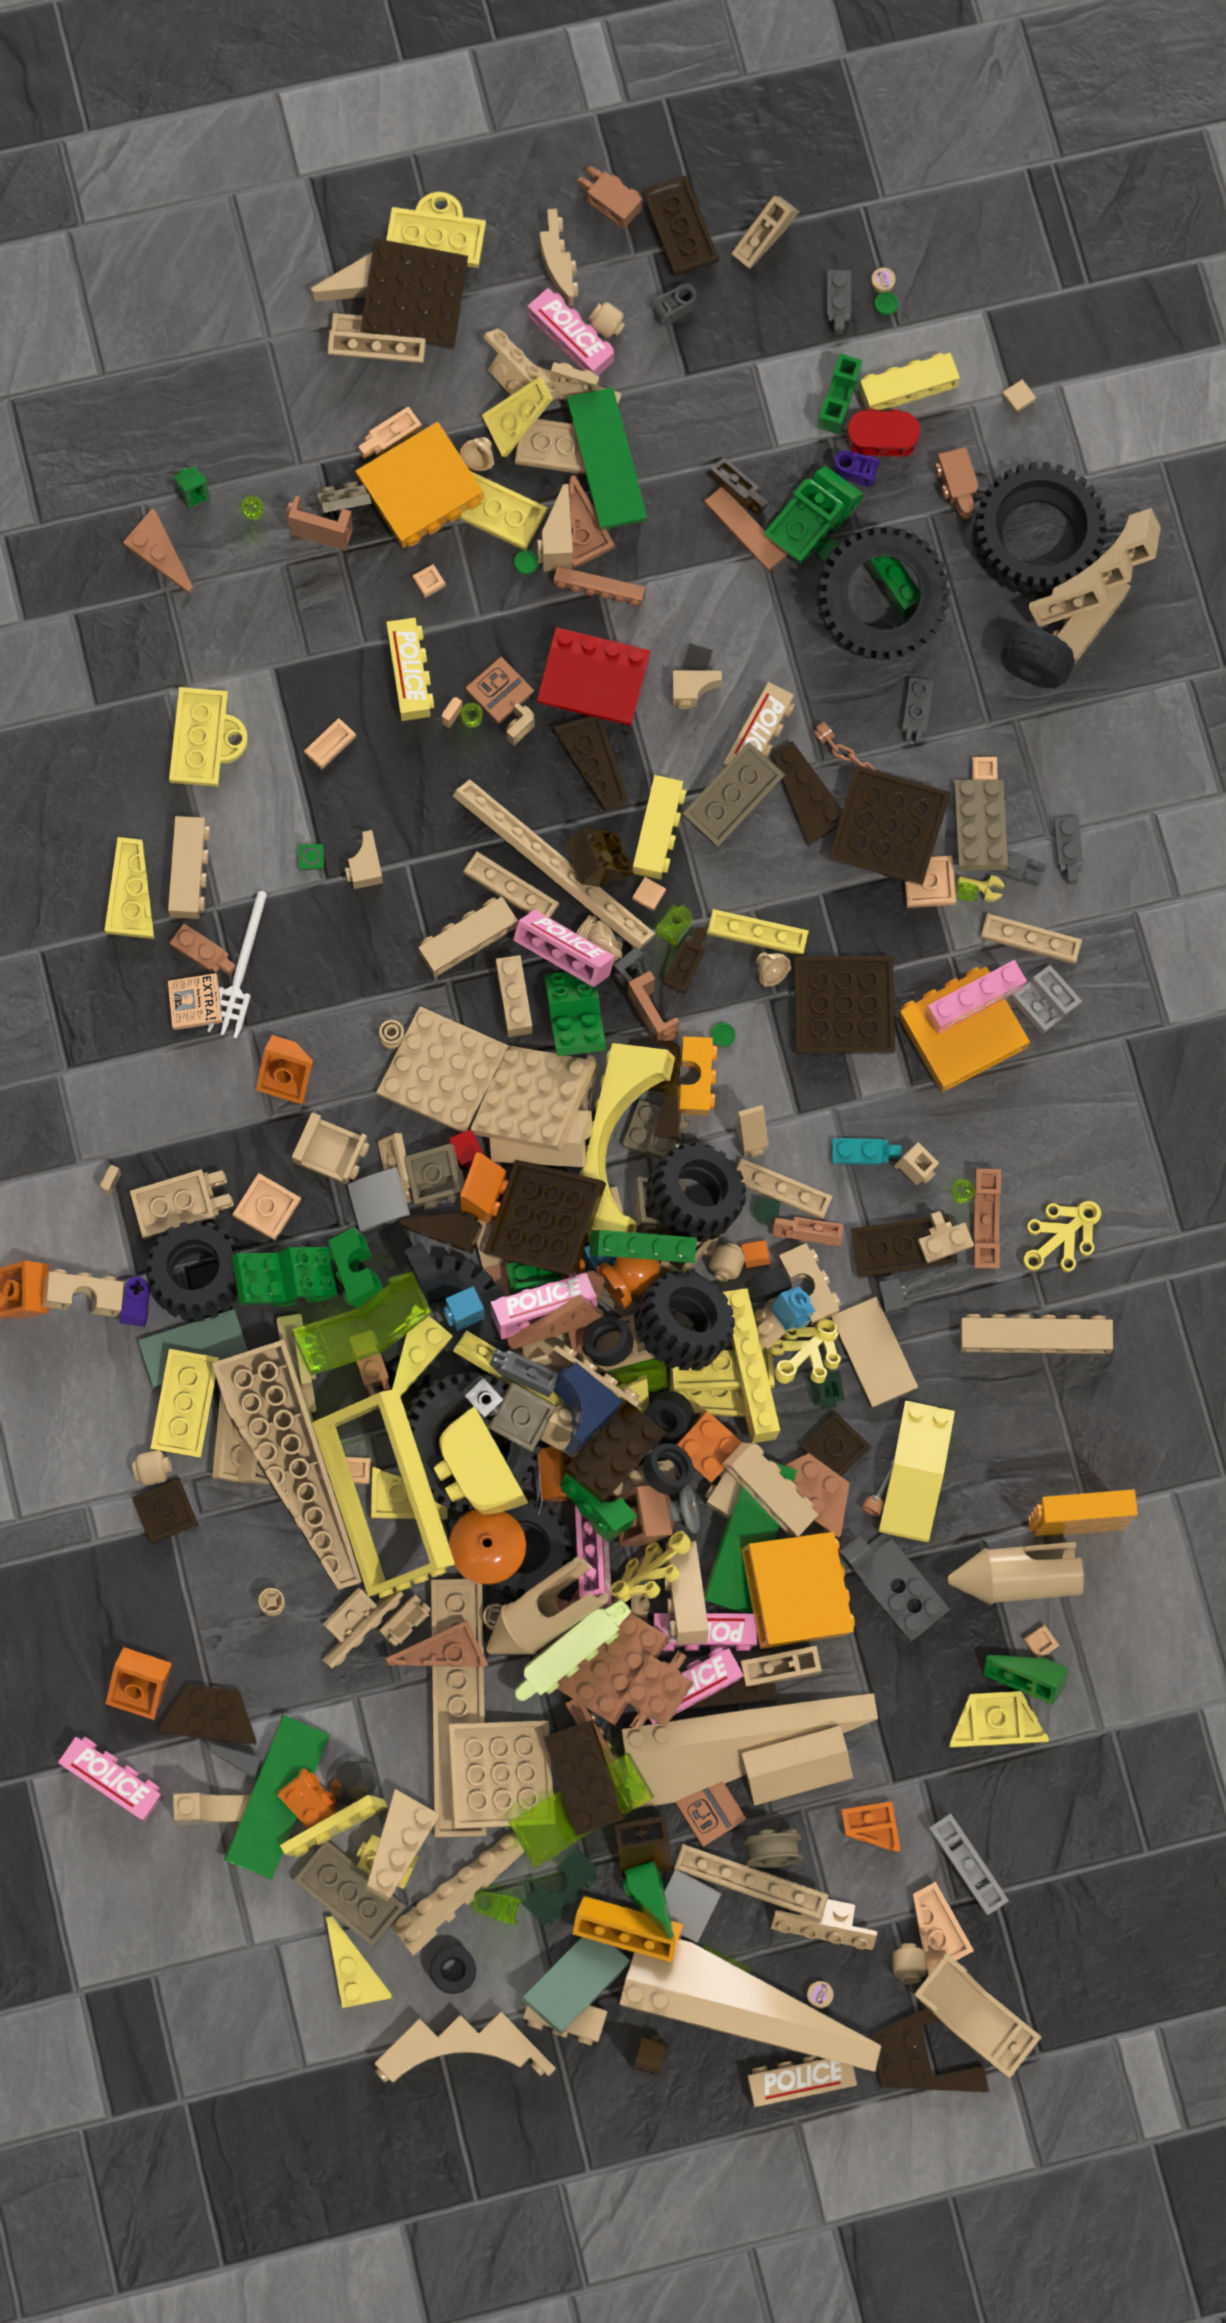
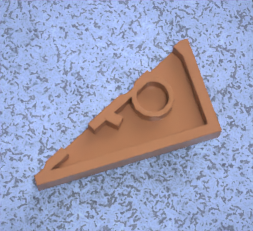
(154, 547)
(568, 1317)

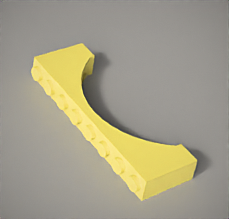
(627, 1076)

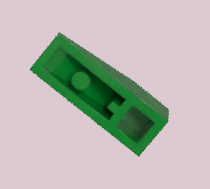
(1029, 1675)
(648, 1893)

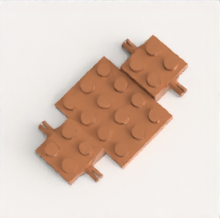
(628, 1674)

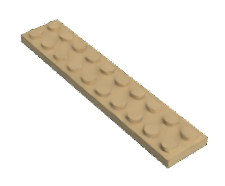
(456, 1690)

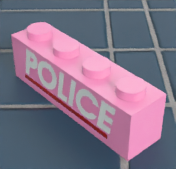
(570, 332)
(564, 948)
(976, 997)
(520, 1310)
(596, 1552)
(724, 1631)
(709, 1677)
(110, 1779)

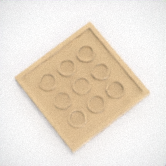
(442, 1070)
(533, 1098)
(497, 1771)

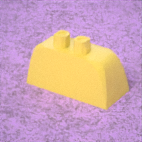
(477, 1466)

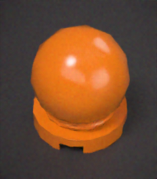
(629, 1278)

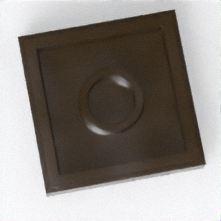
(836, 1444)
(165, 1511)

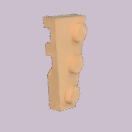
(938, 1927)

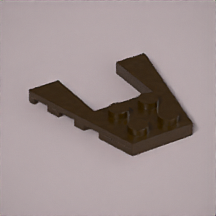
(670, 1115)
(906, 2063)

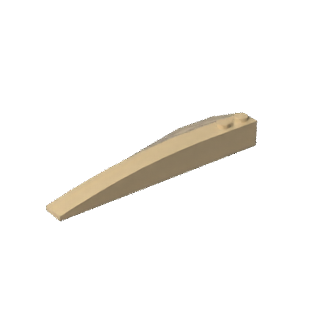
(709, 1748)

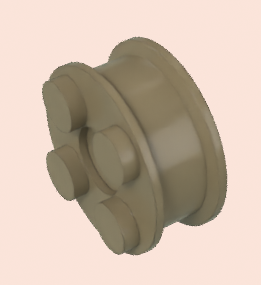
(773, 1849)

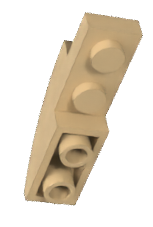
(556, 260)

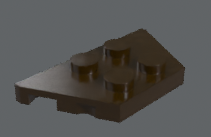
(209, 1715)

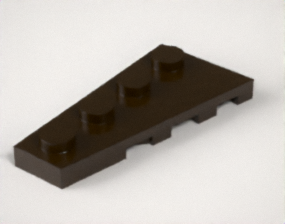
(592, 754)
(812, 801)

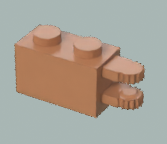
(611, 197)

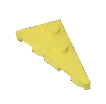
(419, 1350)
(355, 1977)

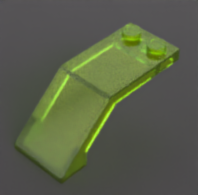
(365, 1329)
(548, 1827)

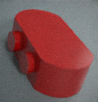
(883, 433)

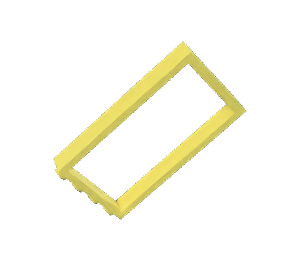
(415, 1484)

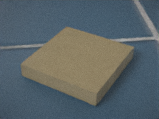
(522, 1417)

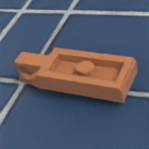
(202, 950)
(809, 1230)

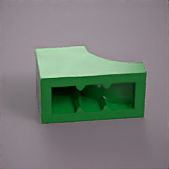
(192, 486)

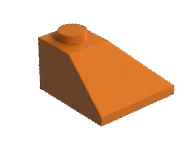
(284, 1070)

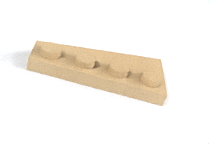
(402, 1837)

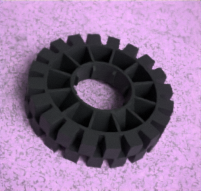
(455, 1278)

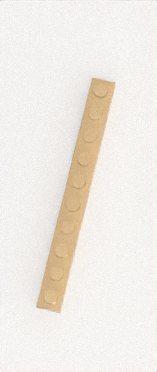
(553, 864)

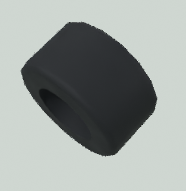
(679, 1406)
(469, 1970)

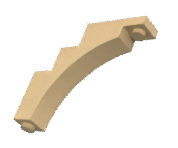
(1090, 587)
(497, 2039)

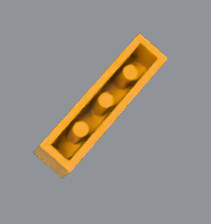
(625, 1929)

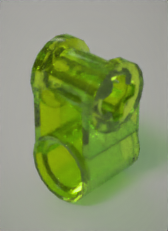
(498, 1907)

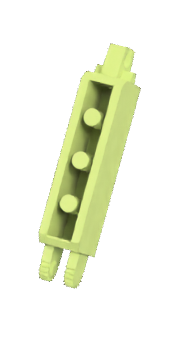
(570, 1649)

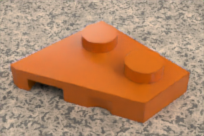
(872, 1825)

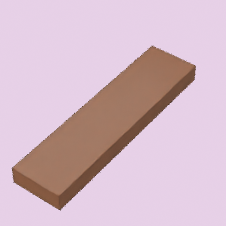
(744, 529)

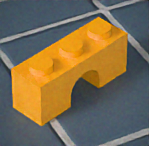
(698, 1054)

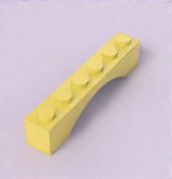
(757, 1394)

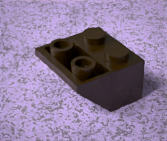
(598, 857)
(643, 1843)

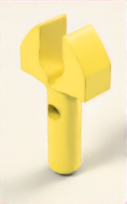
(985, 886)

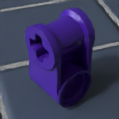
(858, 467)
(135, 1307)

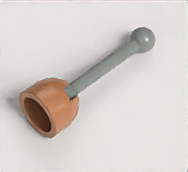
(874, 1504)

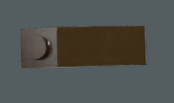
(450, 1229)
(650, 2055)

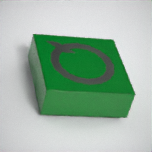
(311, 857)

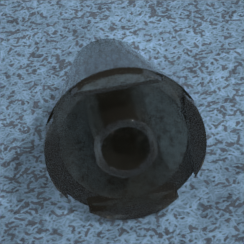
(351, 1778)

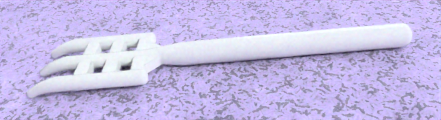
(235, 991)

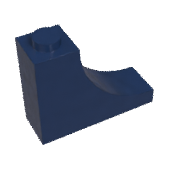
(588, 1403)

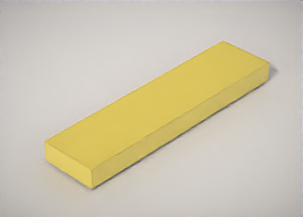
(757, 932)

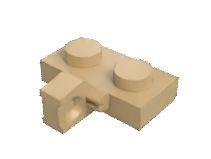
(944, 1239)

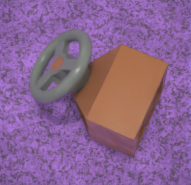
(657, 1514)

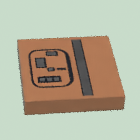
(499, 690)
(711, 1812)

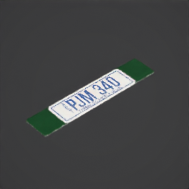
(538, 1485)

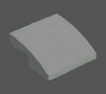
(1046, 999)
(378, 1199)
(690, 1903)

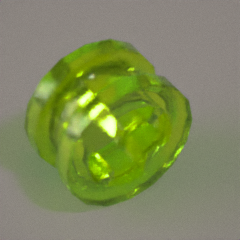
(256, 501)
(478, 711)
(967, 892)
(956, 1194)

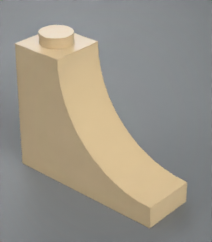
(208, 1809)

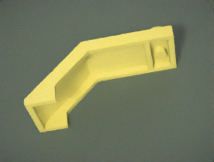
(917, 1471)

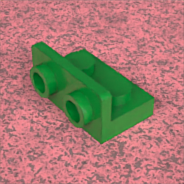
(525, 1277)

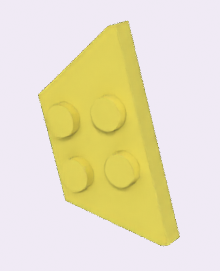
(997, 1720)

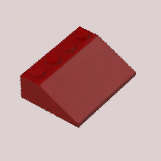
(594, 676)

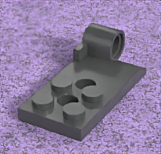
(881, 1564)

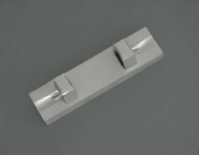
(968, 1864)

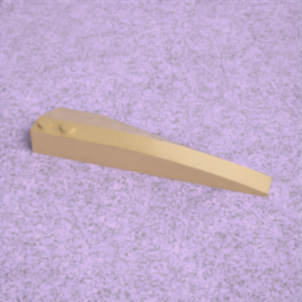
(275, 1420)
(726, 1999)

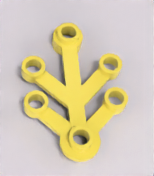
(1064, 1233)
(823, 1332)
(648, 1569)

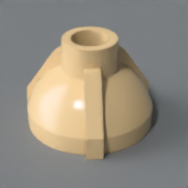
(477, 454)
(772, 968)

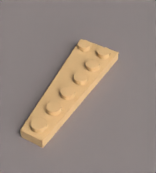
(419, 1924)

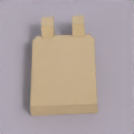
(178, 1201)

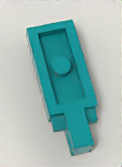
(863, 1151)

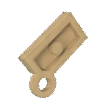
(768, 1325)

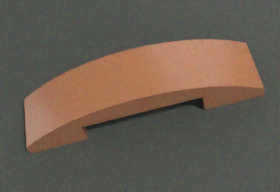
(986, 1218)

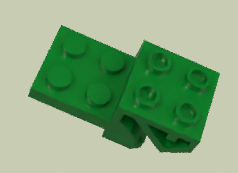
(816, 509)
(574, 1015)
(284, 1276)

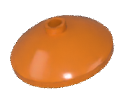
(492, 1563)

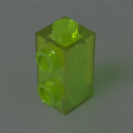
(652, 1368)

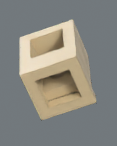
(917, 1164)

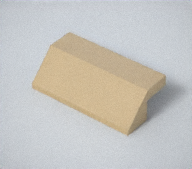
(348, 341)
(571, 1154)
(233, 1455)
(797, 1765)

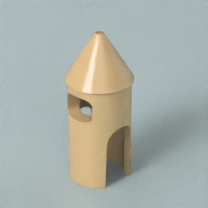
(1021, 1573)
(535, 1617)

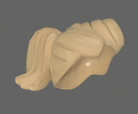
(601, 935)

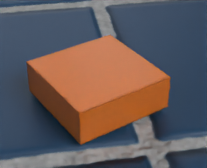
(756, 1254)

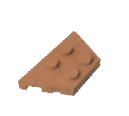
(823, 1489)

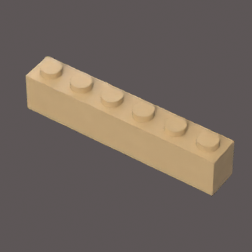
(1036, 1335)

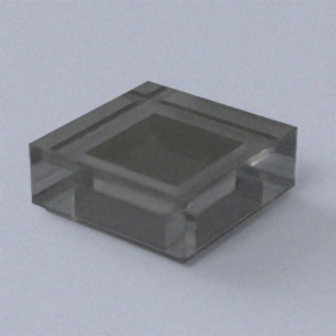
(697, 658)

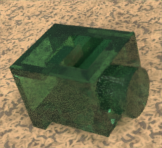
(833, 1389)

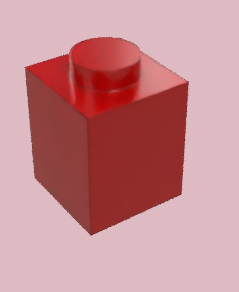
(465, 1148)

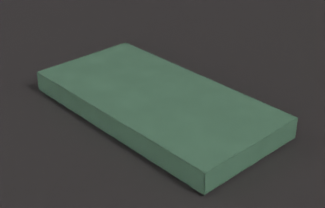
(212, 1337)
(575, 1982)

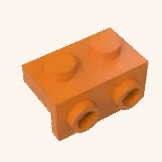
(308, 1799)

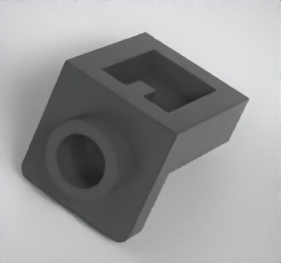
(630, 963)

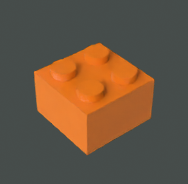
(708, 1445)

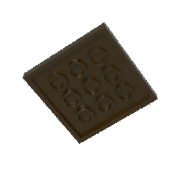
(414, 292)
(889, 825)
(844, 1005)
(545, 1218)

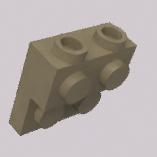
(350, 496)
(642, 1130)
(435, 1176)
(643, 1214)

